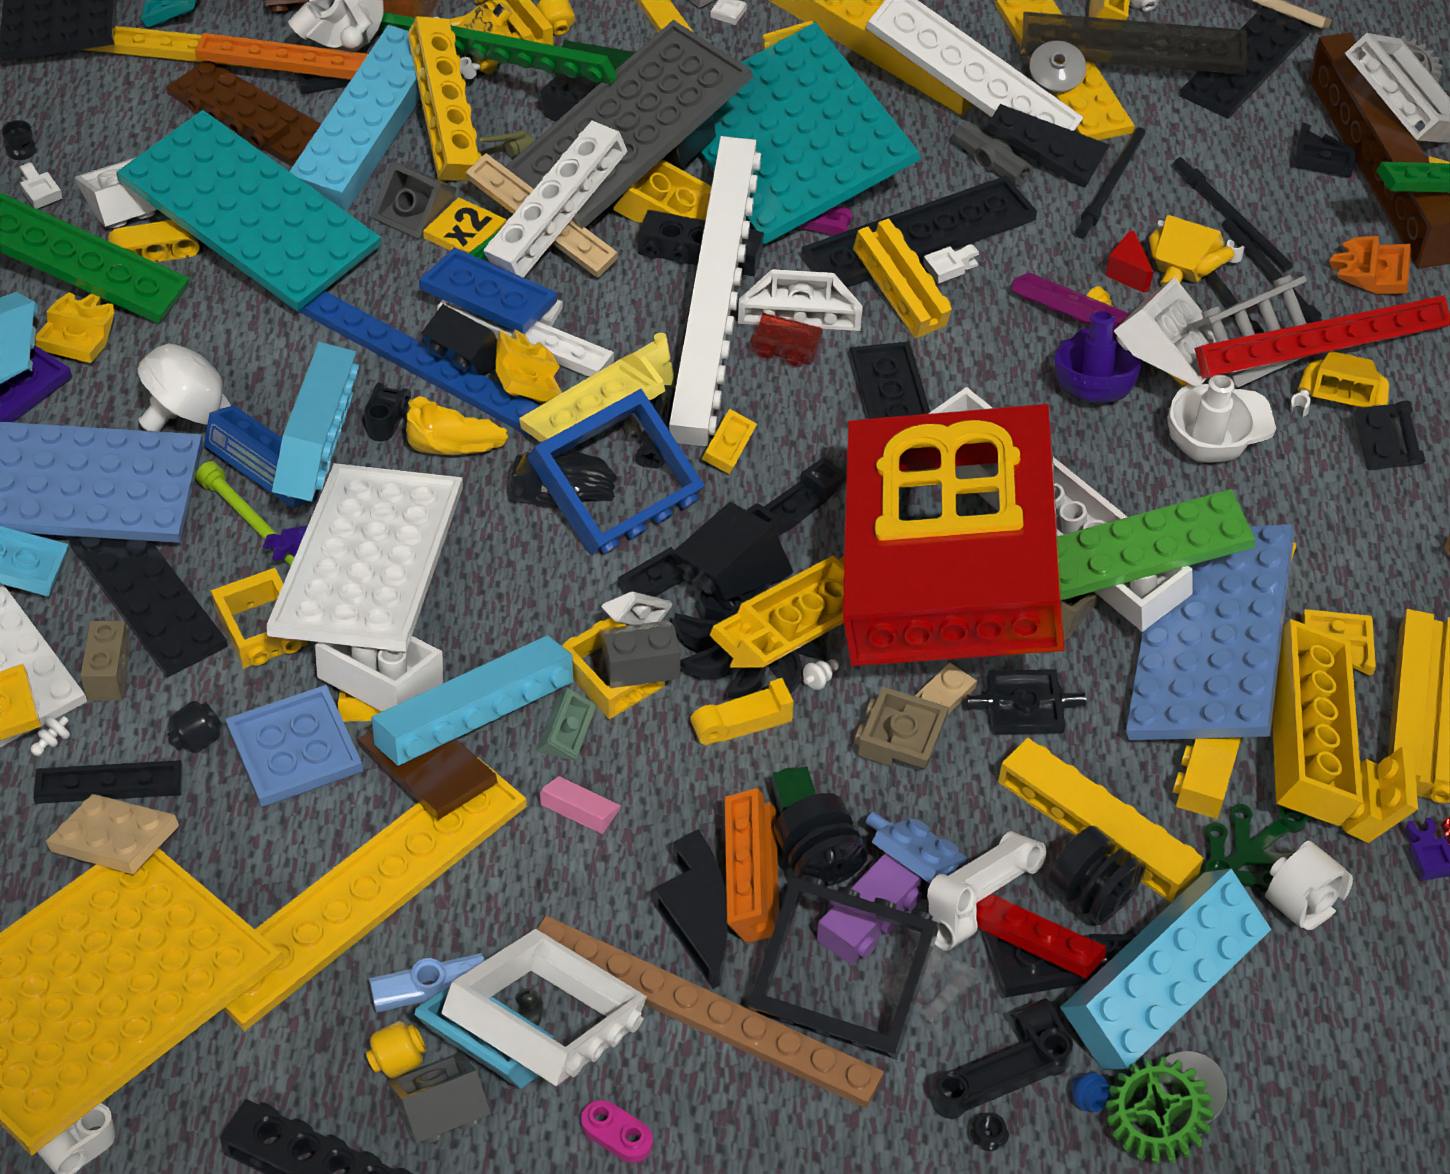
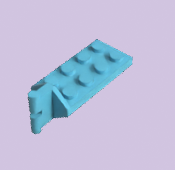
(30, 561)

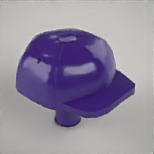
(1095, 364)

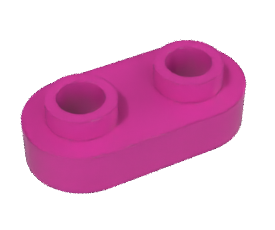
(615, 1129)

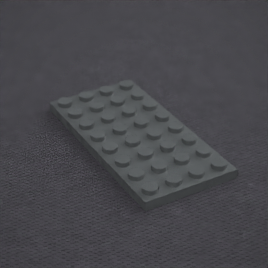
(652, 103)

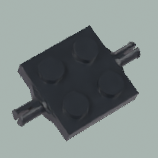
(1025, 701)

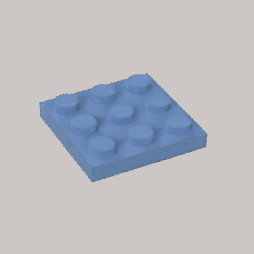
(294, 745)

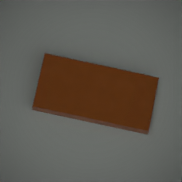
(439, 777)

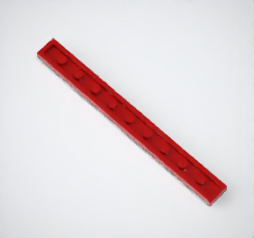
(1322, 336)

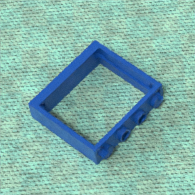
(569, 502)

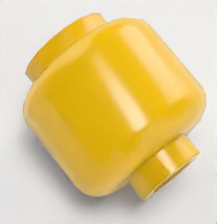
(558, 13)
(396, 1049)

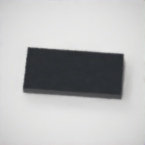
(888, 380)

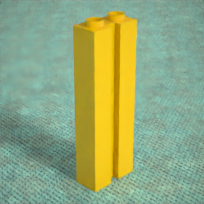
(1423, 702)

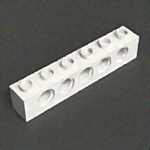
(556, 199)

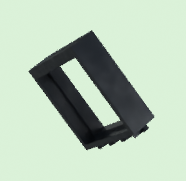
(829, 1026)

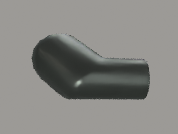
(531, 1005)

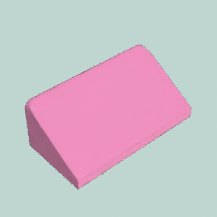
(579, 804)

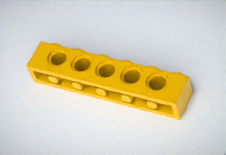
(443, 97)

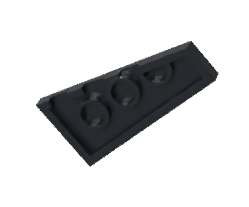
(1050, 144)
(1027, 973)

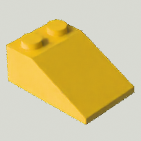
(666, 191)

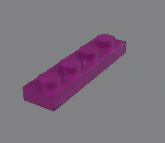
(1063, 299)

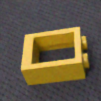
(244, 596)
(608, 700)

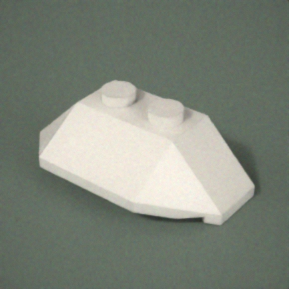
(802, 297)

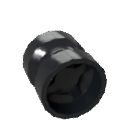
(18, 140)

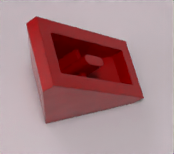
(1129, 264)

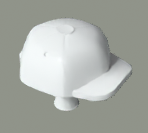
(180, 386)
(1218, 421)

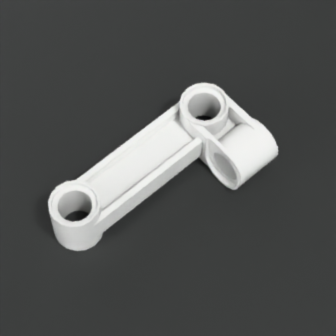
(955, 896)
(78, 1144)

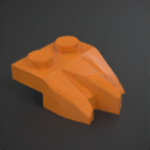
(1374, 266)

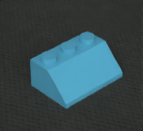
(481, 1051)

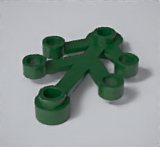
(1252, 851)

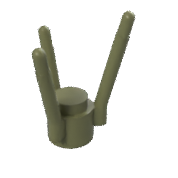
(514, 146)

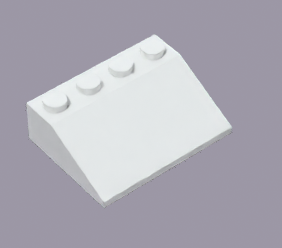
(111, 199)
(1163, 332)

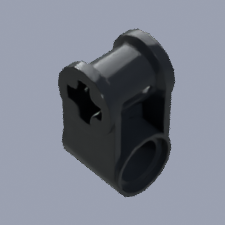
(385, 411)

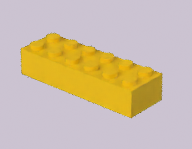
(1316, 725)

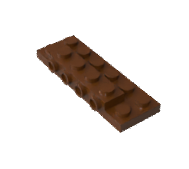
(245, 110)

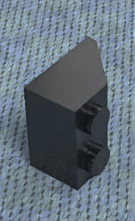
(461, 340)

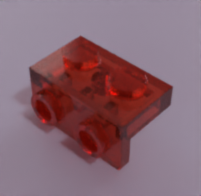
(786, 339)

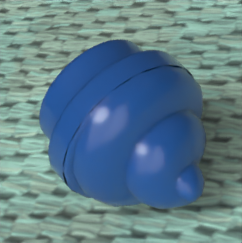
(1090, 1092)

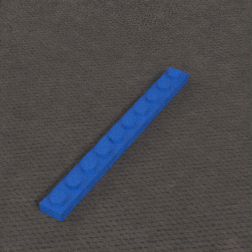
(415, 358)

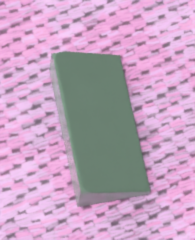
(566, 725)

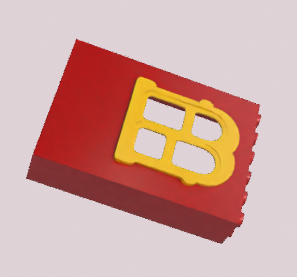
(954, 579)

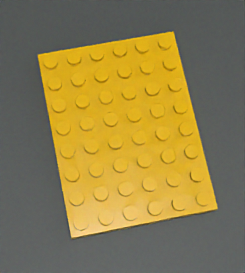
(109, 985)

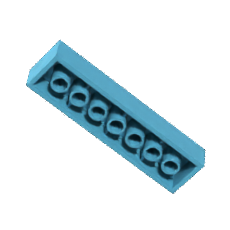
(362, 121)

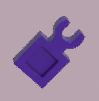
(286, 543)
(1428, 854)

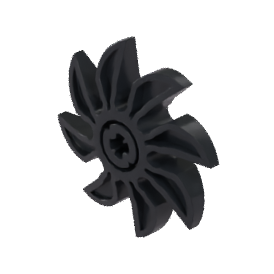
(714, 661)

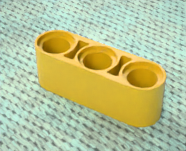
(156, 240)

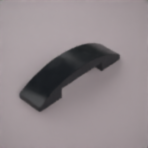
(802, 499)

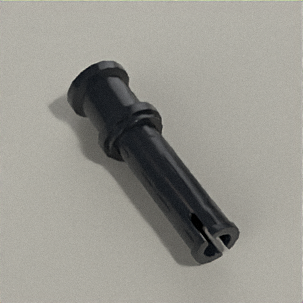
(664, 408)

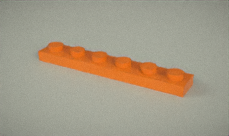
(279, 56)

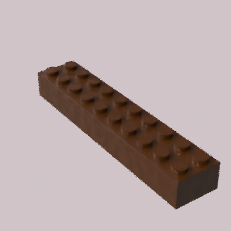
(1379, 137)

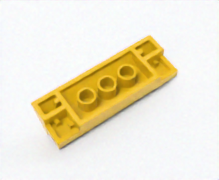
(784, 616)

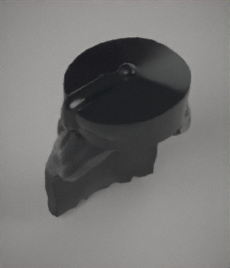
(585, 473)

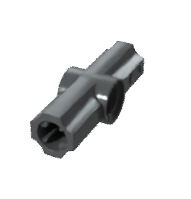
(992, 153)

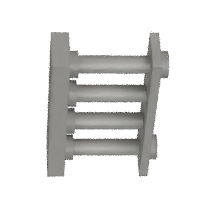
(1214, 315)

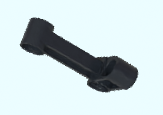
(1010, 1069)

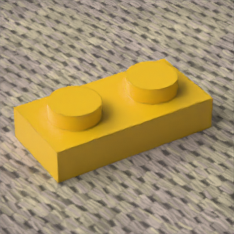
(729, 441)

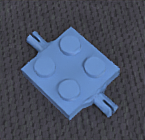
(916, 847)

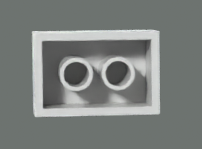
(380, 675)

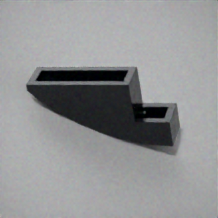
(696, 906)

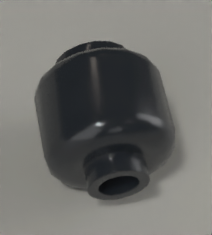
(194, 727)

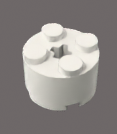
(1308, 885)

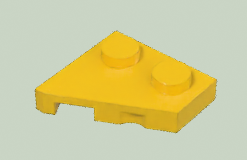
(1351, 627)

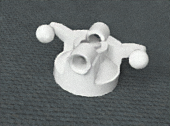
(338, 23)

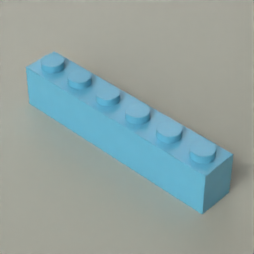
(472, 700)

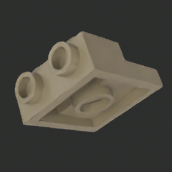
(900, 728)

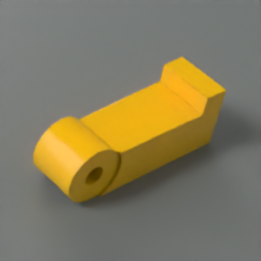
(744, 714)

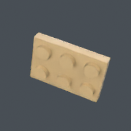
(112, 833)

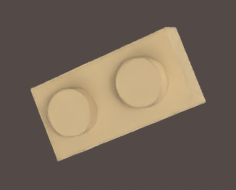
(948, 687)

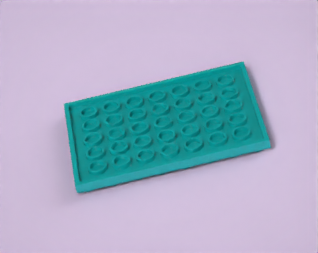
(815, 132)

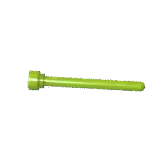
(213, 477)

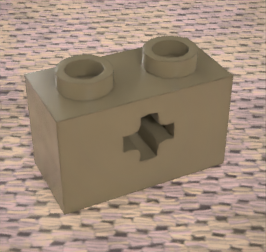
(105, 661)

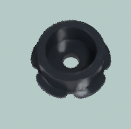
(989, 1122)

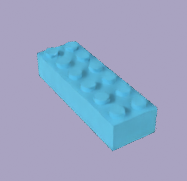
(316, 422)
(1165, 969)

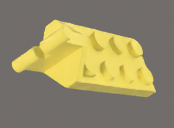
(642, 369)

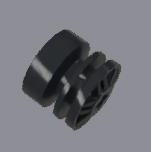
(821, 839)
(1096, 874)

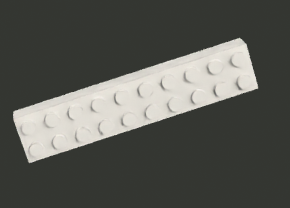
(1080, 508)

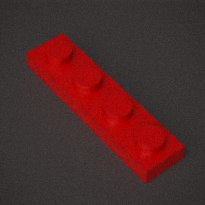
(1039, 935)

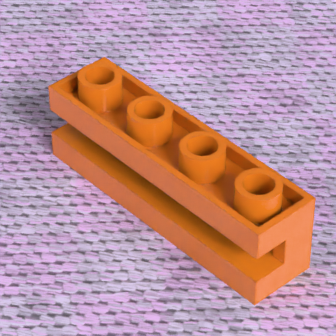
(751, 865)

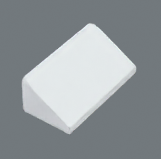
(637, 608)

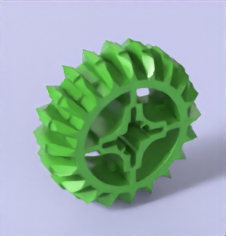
(1145, 1114)

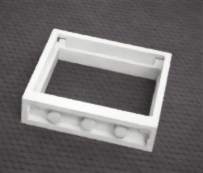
(1404, 85)
(536, 952)

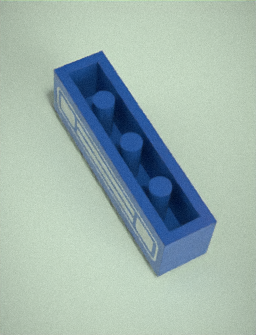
(247, 447)

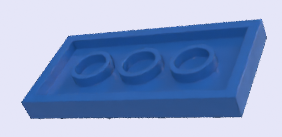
(488, 290)

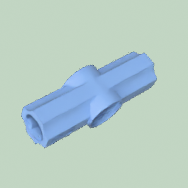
(407, 986)

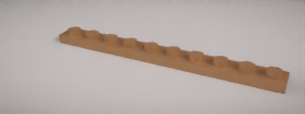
(727, 1019)

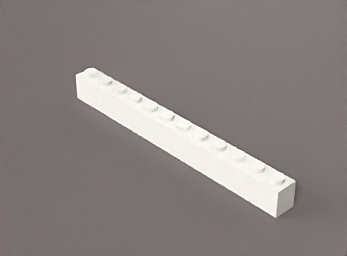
(714, 292)

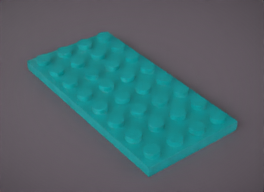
(249, 209)

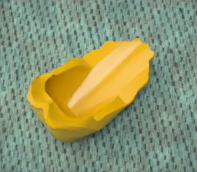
(447, 432)

